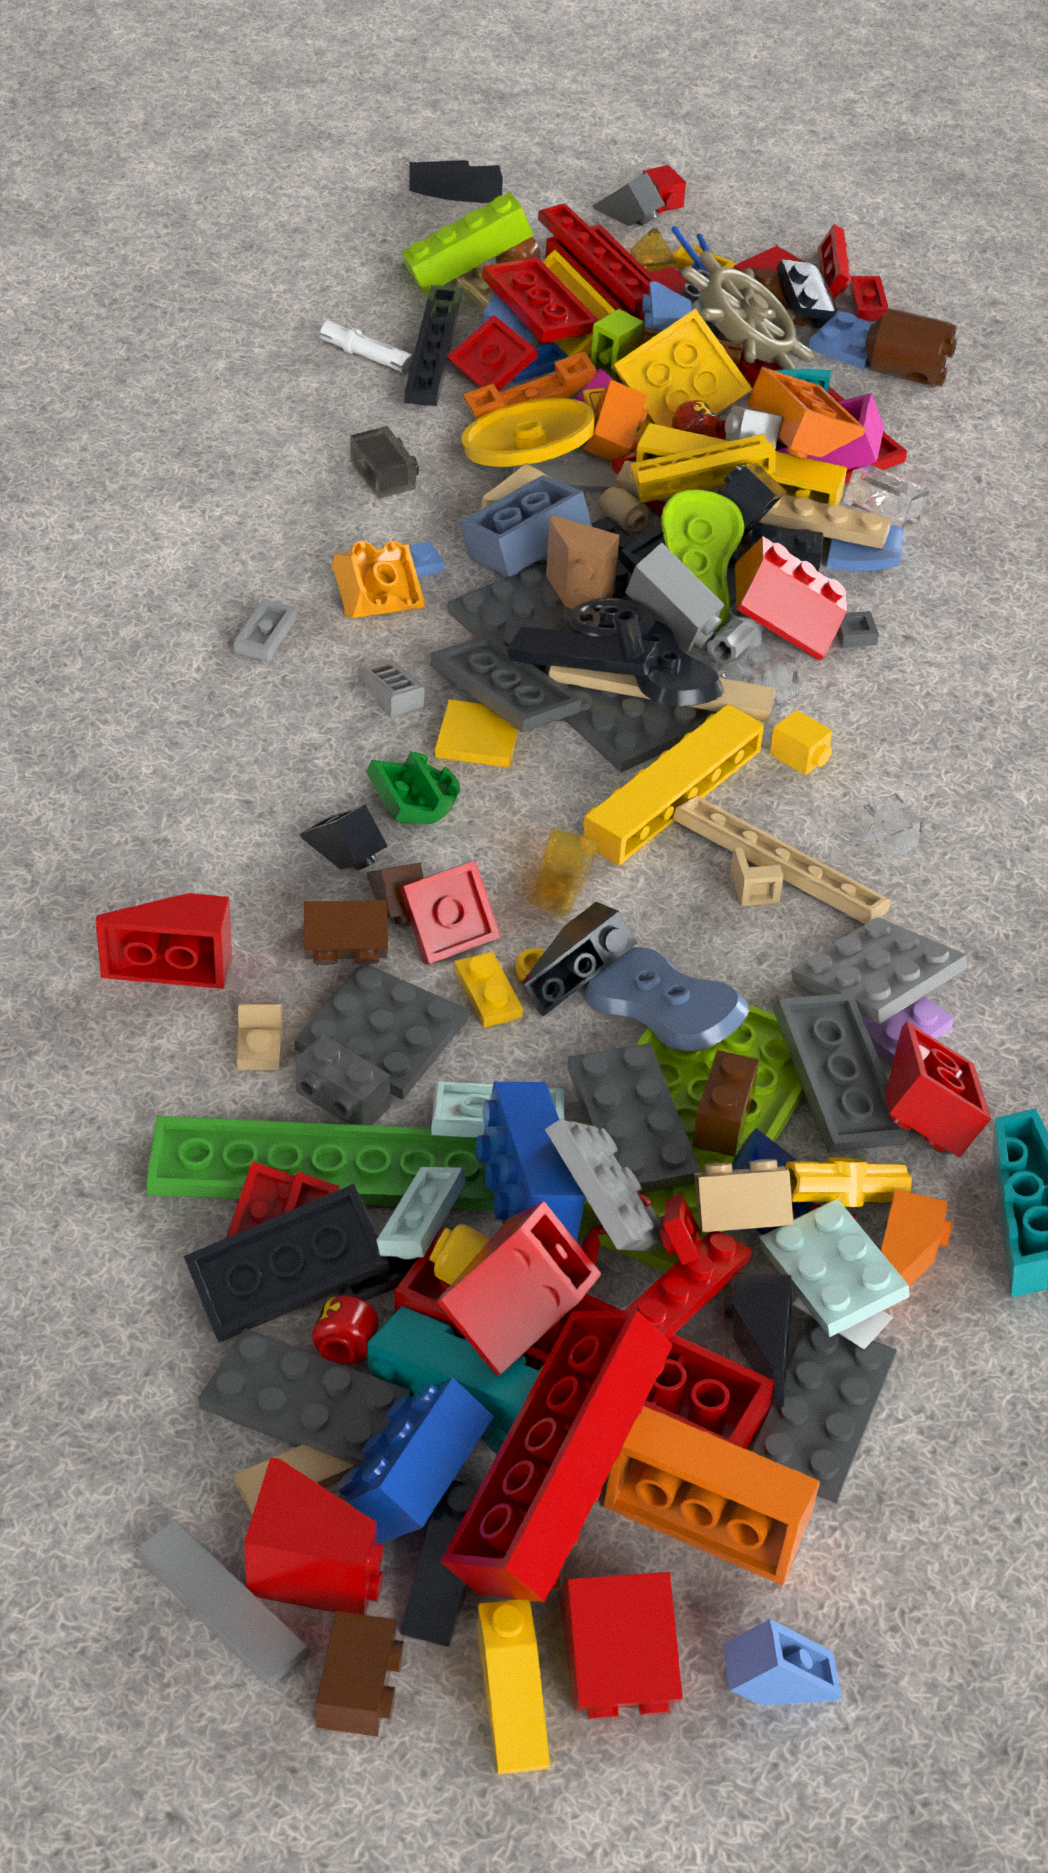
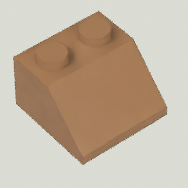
(581, 561)

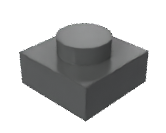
(858, 630)

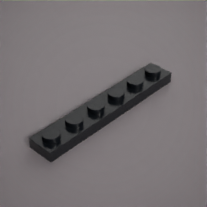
(433, 346)

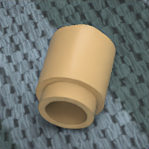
(624, 509)

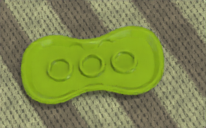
(703, 535)

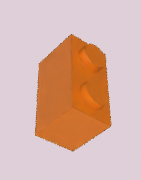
(617, 418)

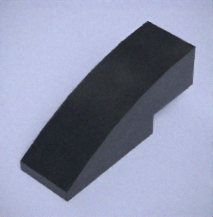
(456, 180)

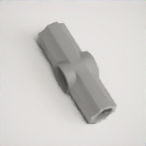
(735, 637)

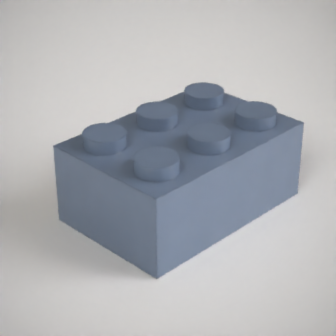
(516, 527)

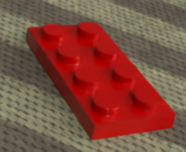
(539, 299)

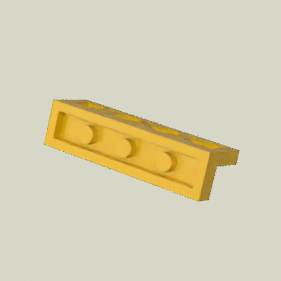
(700, 467)

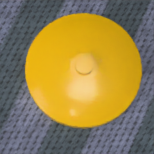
(528, 432)

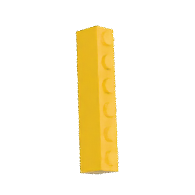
(797, 475)
(687, 770)

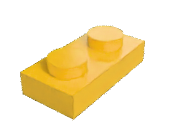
(488, 989)

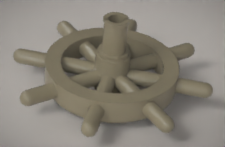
(747, 313)

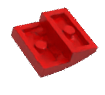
(273, 1193)

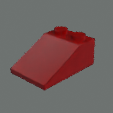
(168, 941)
(935, 1092)

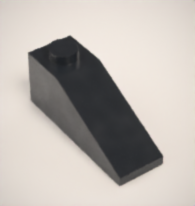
(762, 1324)
(436, 1591)

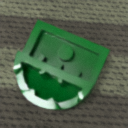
(414, 789)

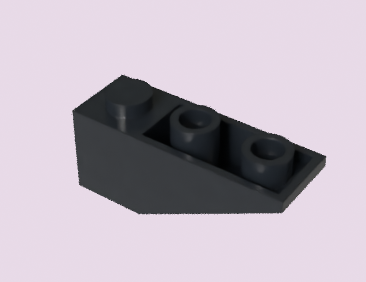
(578, 955)

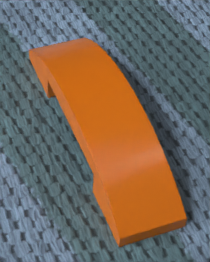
(570, 376)

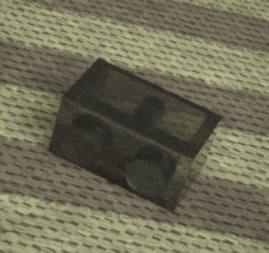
(383, 462)

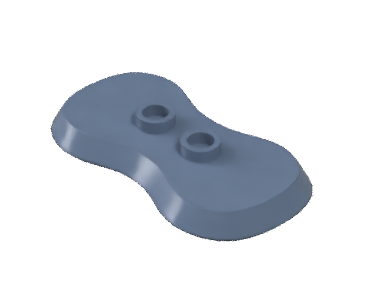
(676, 1007)

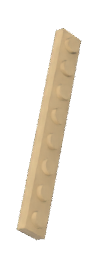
(802, 513)

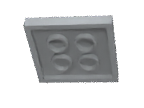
(881, 967)
(606, 1185)

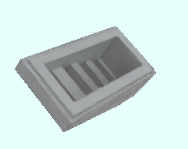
(393, 687)

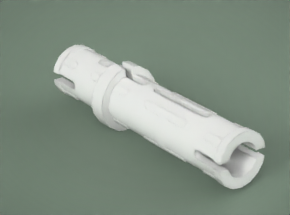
(355, 342)

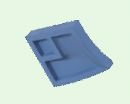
(862, 558)

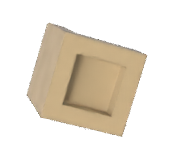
(755, 884)

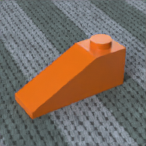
(914, 1233)

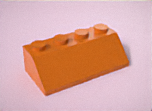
(811, 416)
(711, 1494)

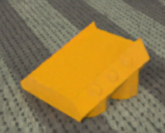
(377, 579)

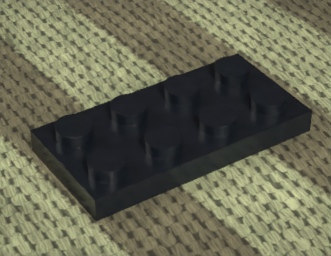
(286, 1262)

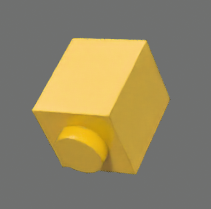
(801, 742)

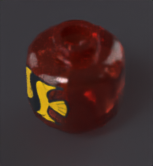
(697, 418)

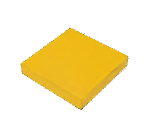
(475, 735)

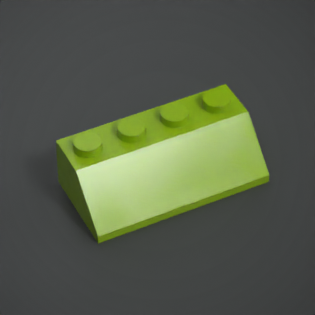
(467, 242)

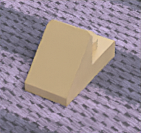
(259, 1036)

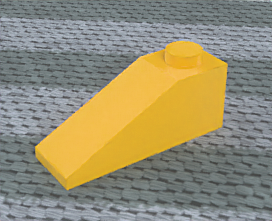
(513, 1685)

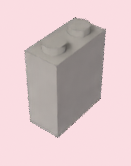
(675, 597)

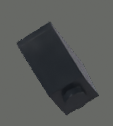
(347, 838)

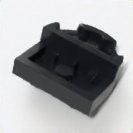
(807, 291)

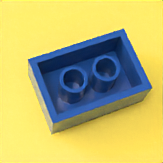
(415, 1457)

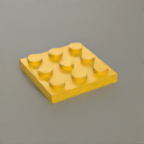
(682, 367)

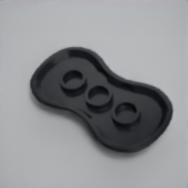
(675, 675)

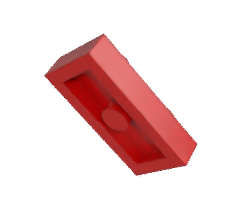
(868, 297)
(680, 1230)

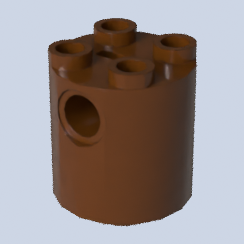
(911, 346)

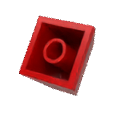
(310, 1546)
(621, 1644)

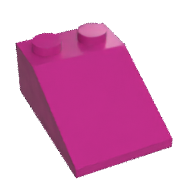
(862, 450)

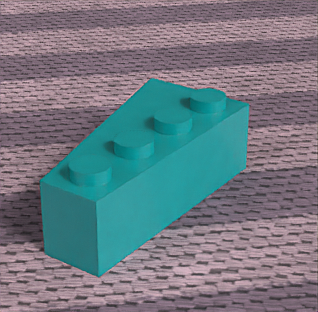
(1022, 1188)
(421, 1351)

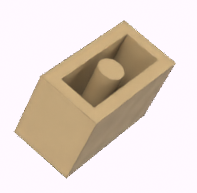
(743, 1197)

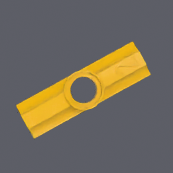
(847, 1180)

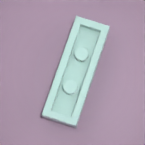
(421, 1212)

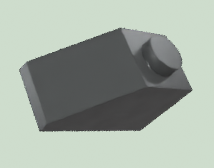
(632, 202)

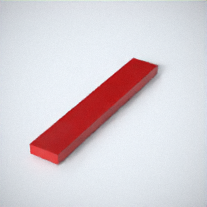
(596, 254)

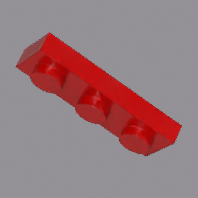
(834, 260)

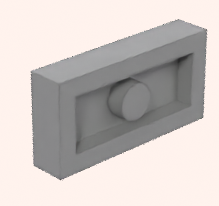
(265, 630)

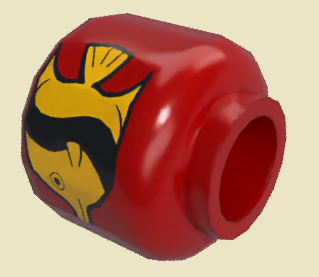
(345, 1329)

